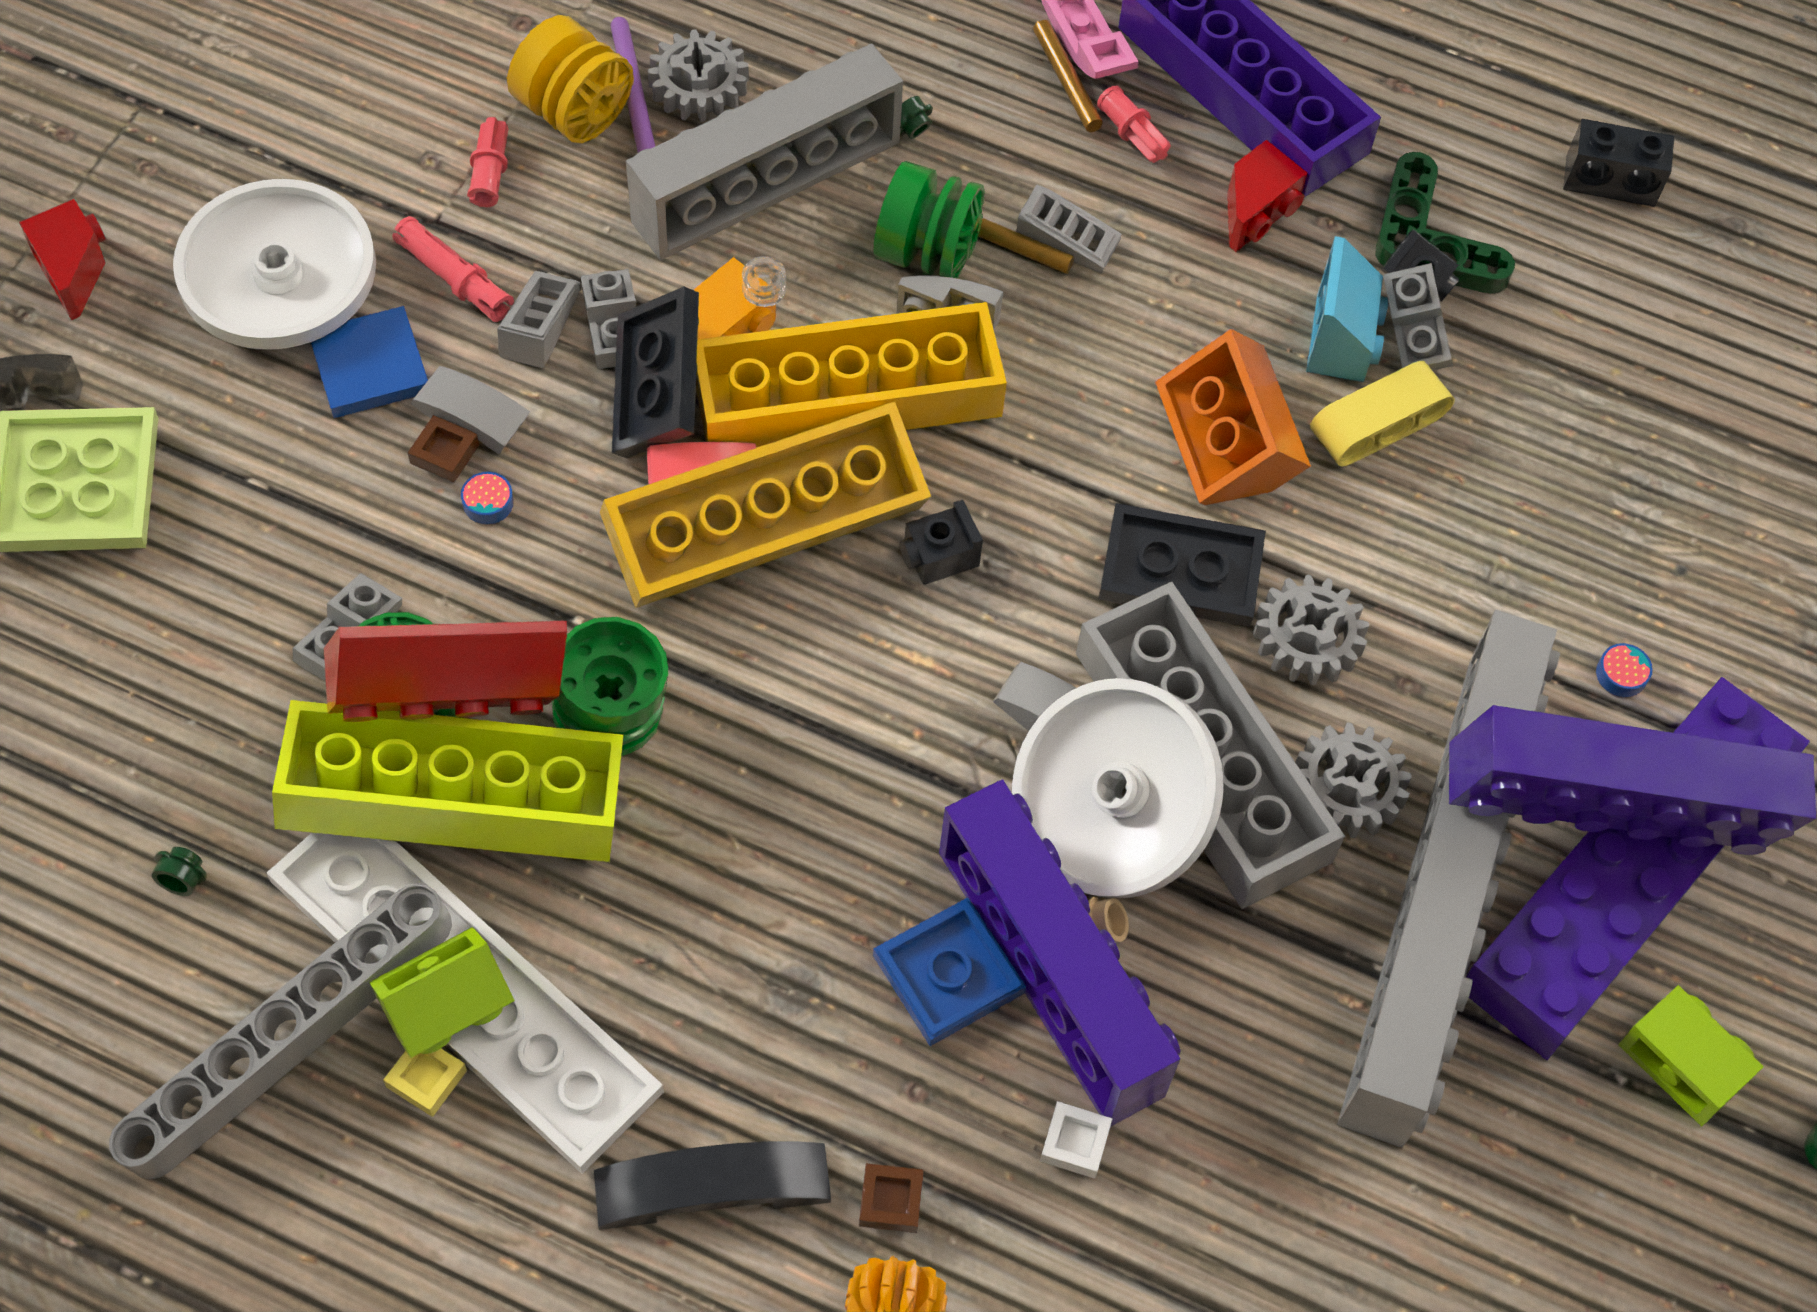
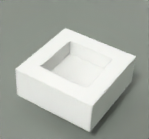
(1076, 1139)

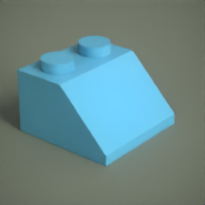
(1347, 316)

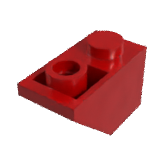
(1260, 192)

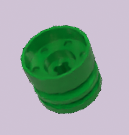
(921, 219)
(611, 662)

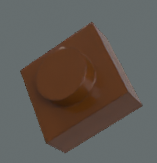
(443, 448)
(891, 1198)

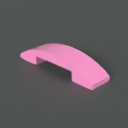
(1089, 38)

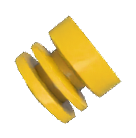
(570, 78)

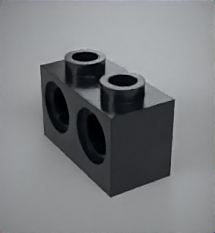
(1618, 162)

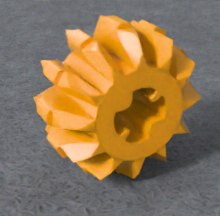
(895, 1288)

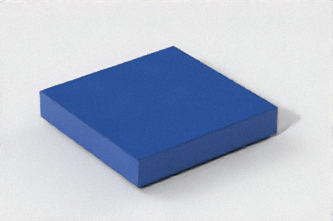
(370, 362)
(949, 971)

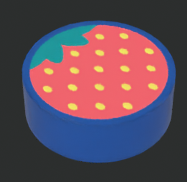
(487, 498)
(1624, 670)

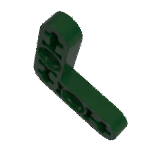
(1461, 248)

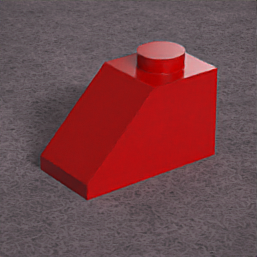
(67, 252)

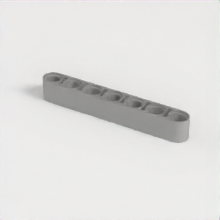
(254, 1035)

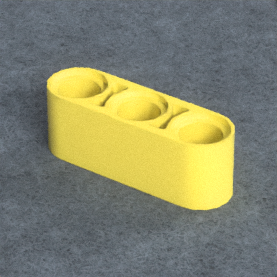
(1382, 413)

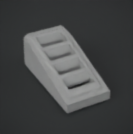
(1061, 211)
(536, 322)

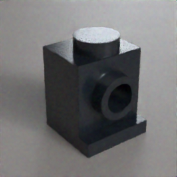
(1415, 249)
(942, 544)

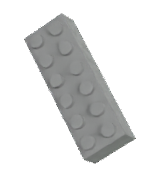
(764, 151)
(1270, 815)

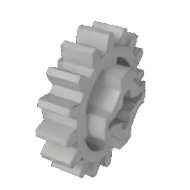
(676, 81)
(1310, 630)
(1352, 777)

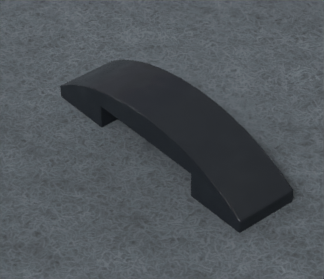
(711, 1179)

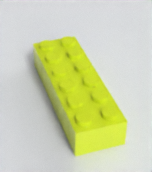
(449, 782)

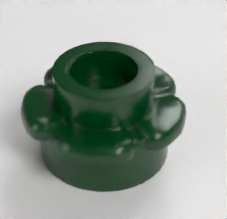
(915, 117)
(178, 871)

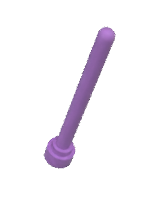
(636, 101)

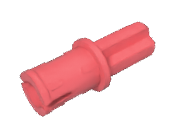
(1134, 124)
(488, 163)

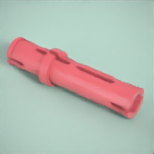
(465, 280)

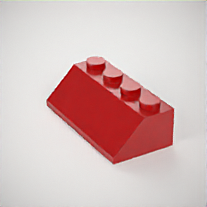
(444, 668)

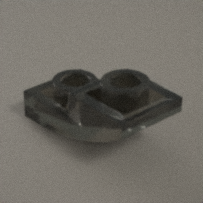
(38, 375)

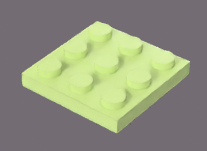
(76, 478)

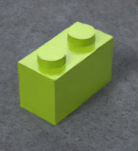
(442, 993)
(1690, 1054)

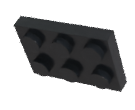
(655, 373)
(1206, 560)

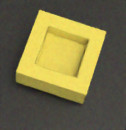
(425, 1079)

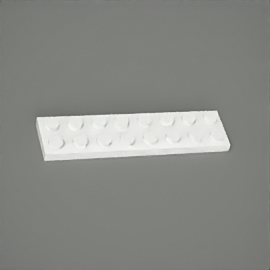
(541, 1048)

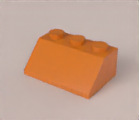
(1232, 421)

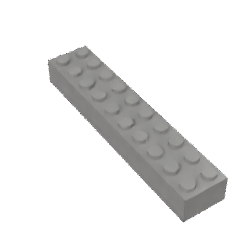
(1442, 908)

